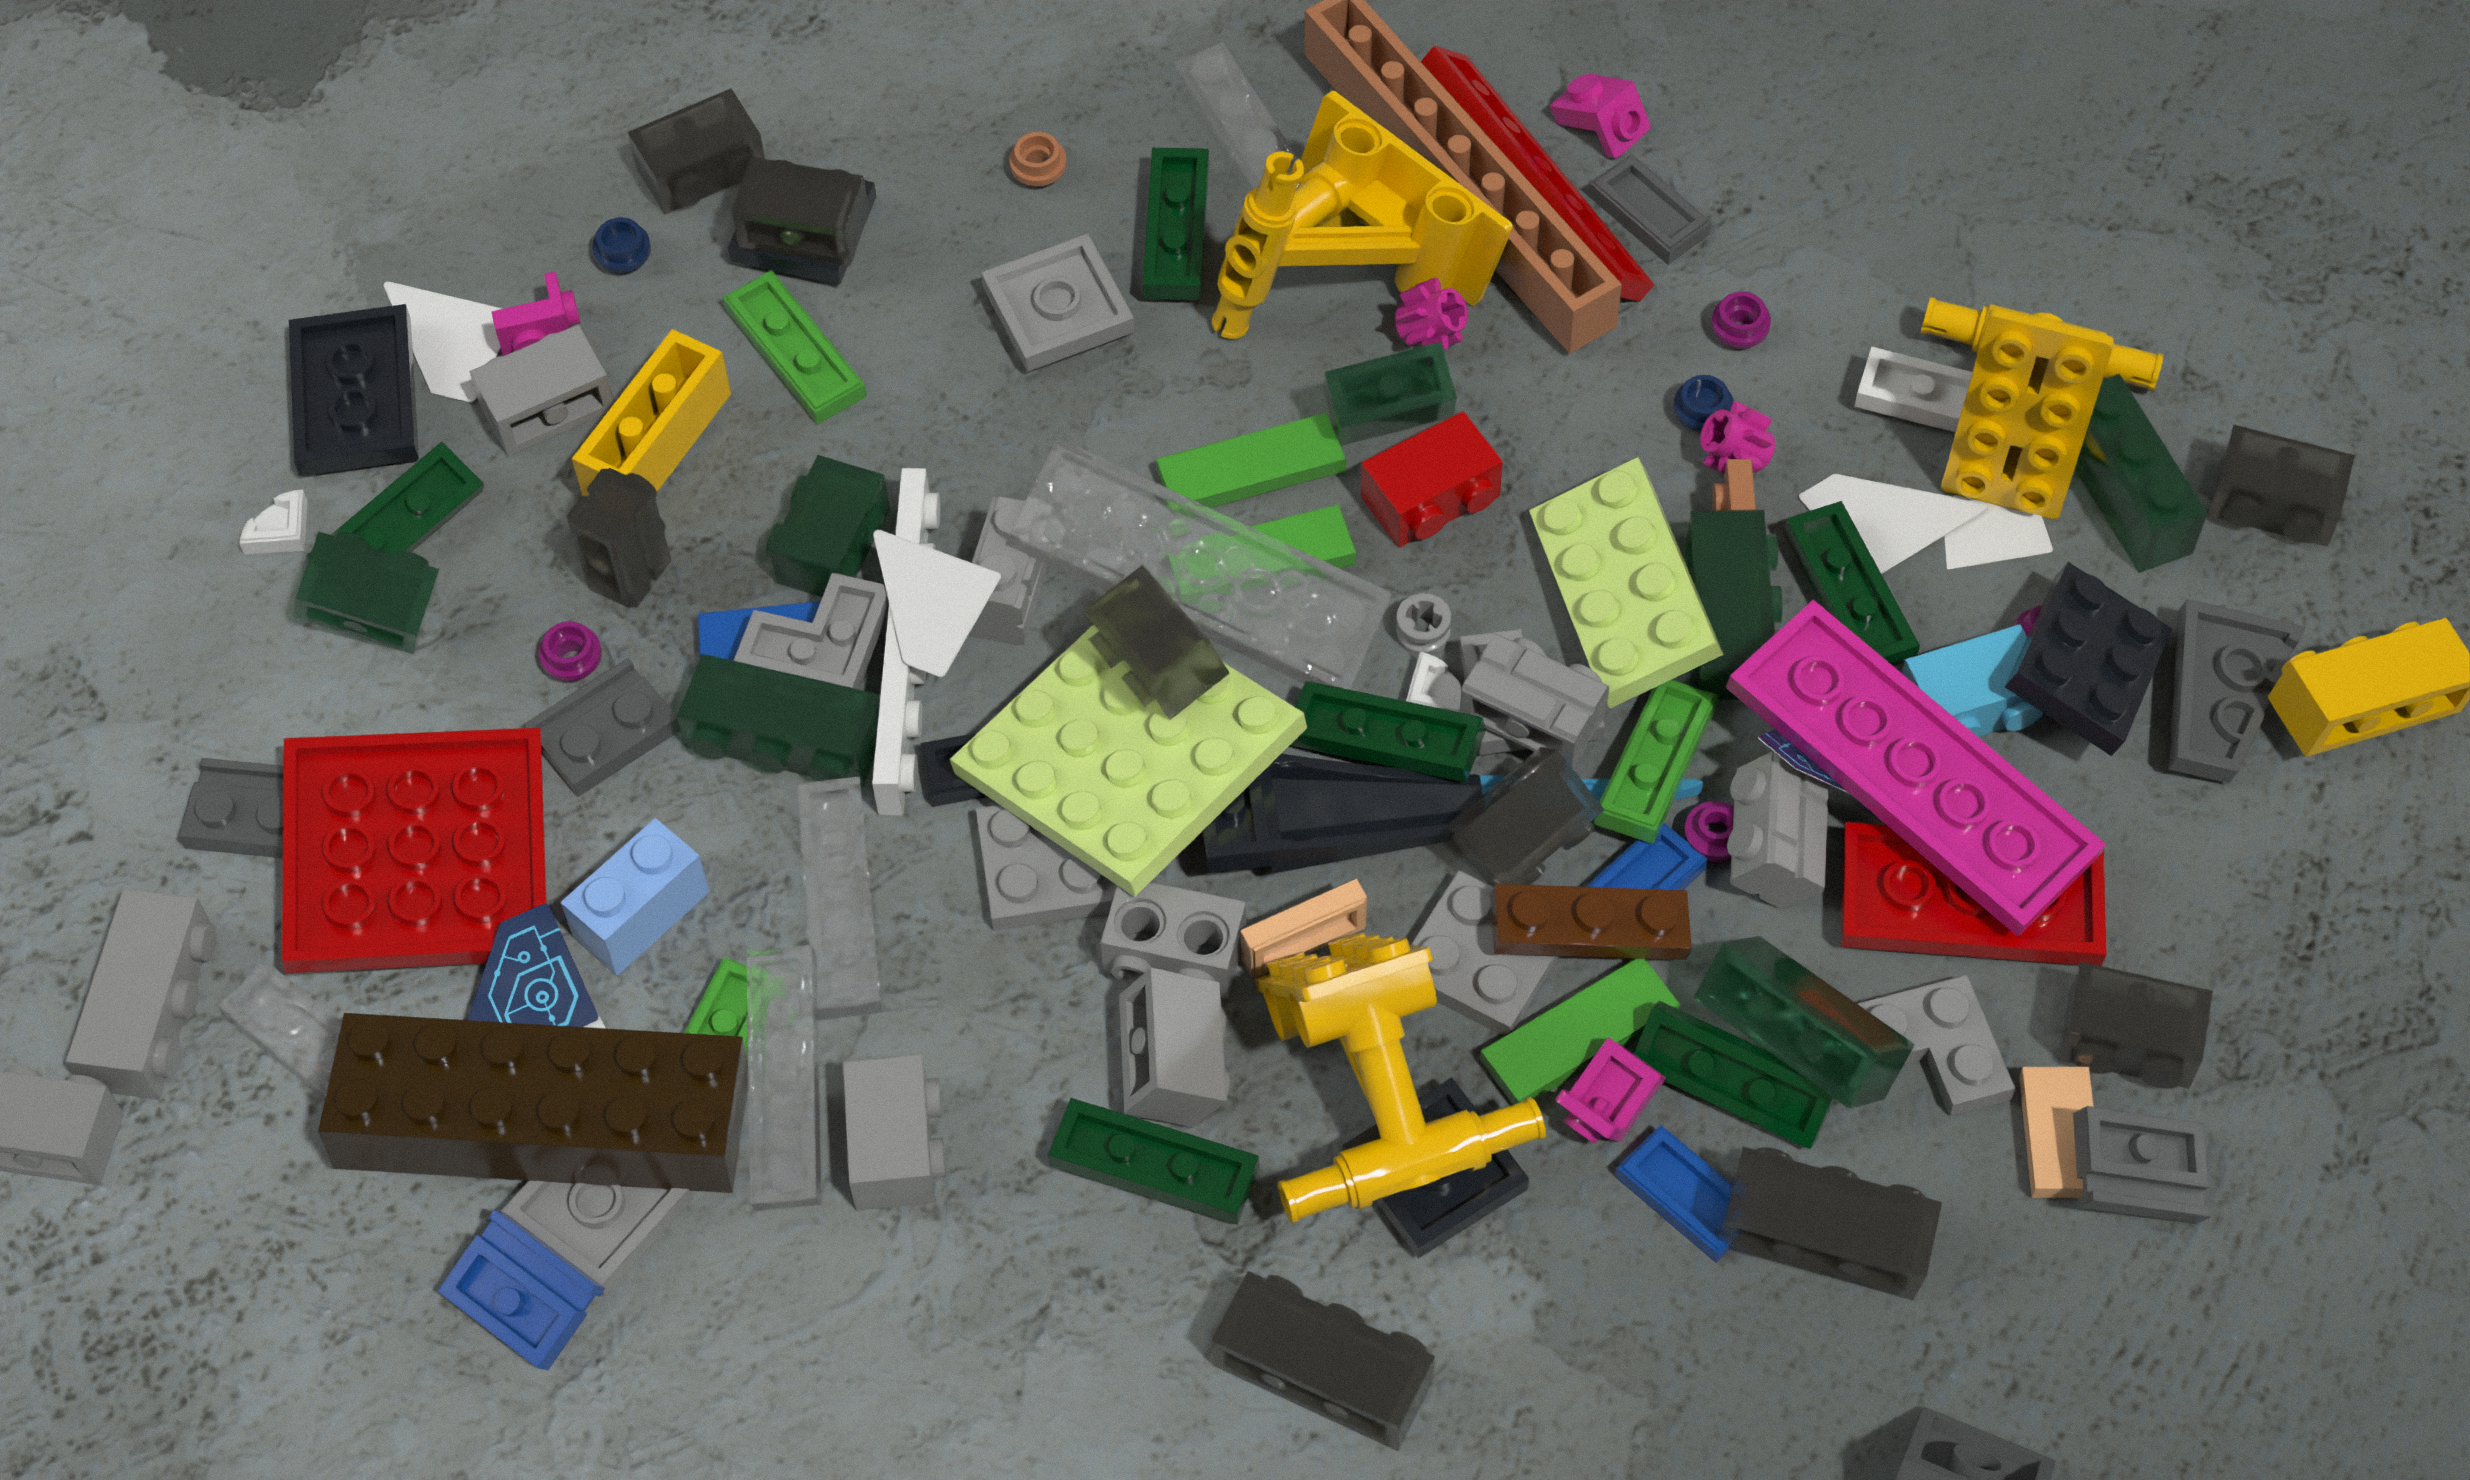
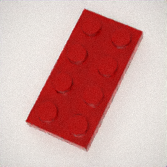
(1908, 905)

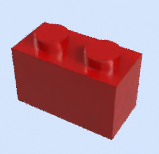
(1431, 479)

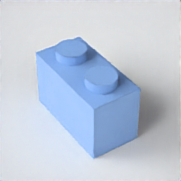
(635, 896)

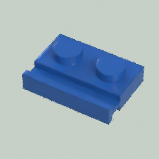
(521, 1290)

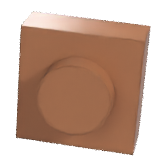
(1737, 487)

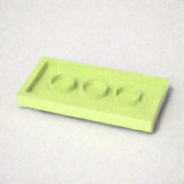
(1625, 582)

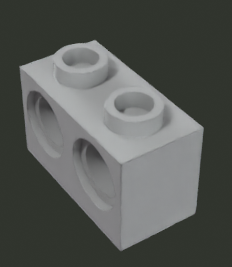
(1179, 923)

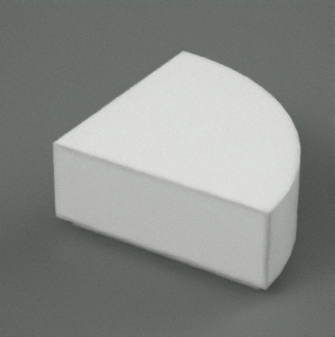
(278, 526)
(1434, 684)

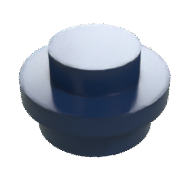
(621, 245)
(1699, 399)

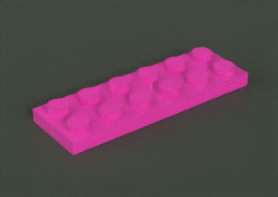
(1916, 767)

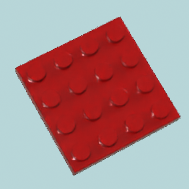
(408, 846)

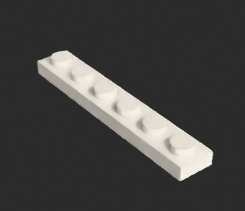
(898, 711)

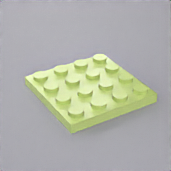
(1121, 777)

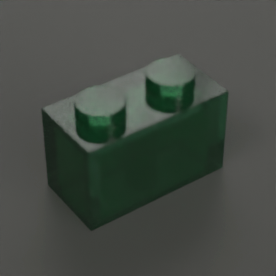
(1389, 393)
(827, 525)
(366, 591)

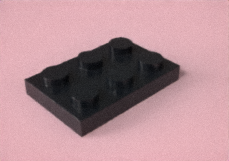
(353, 390)
(2089, 658)

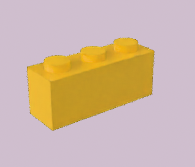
(657, 413)
(2373, 686)

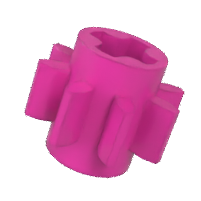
(1431, 315)
(1737, 436)

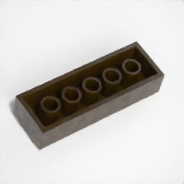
(536, 1102)

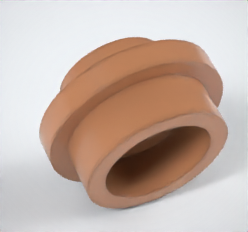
(1037, 148)

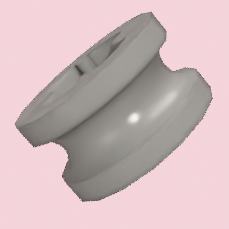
(1408, 615)

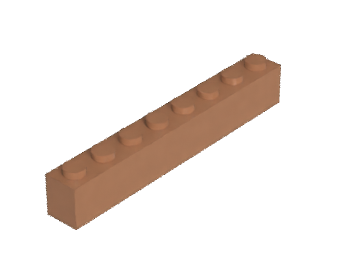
(1543, 255)

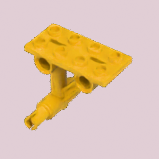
(1351, 176)
(2027, 401)
(1360, 999)

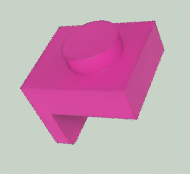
(1603, 106)
(532, 321)
(1610, 1093)

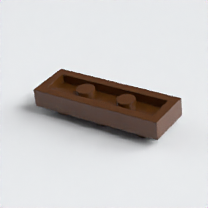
(1591, 921)

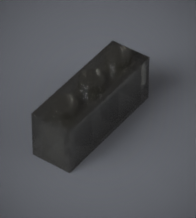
(1830, 1222)
(1323, 1359)

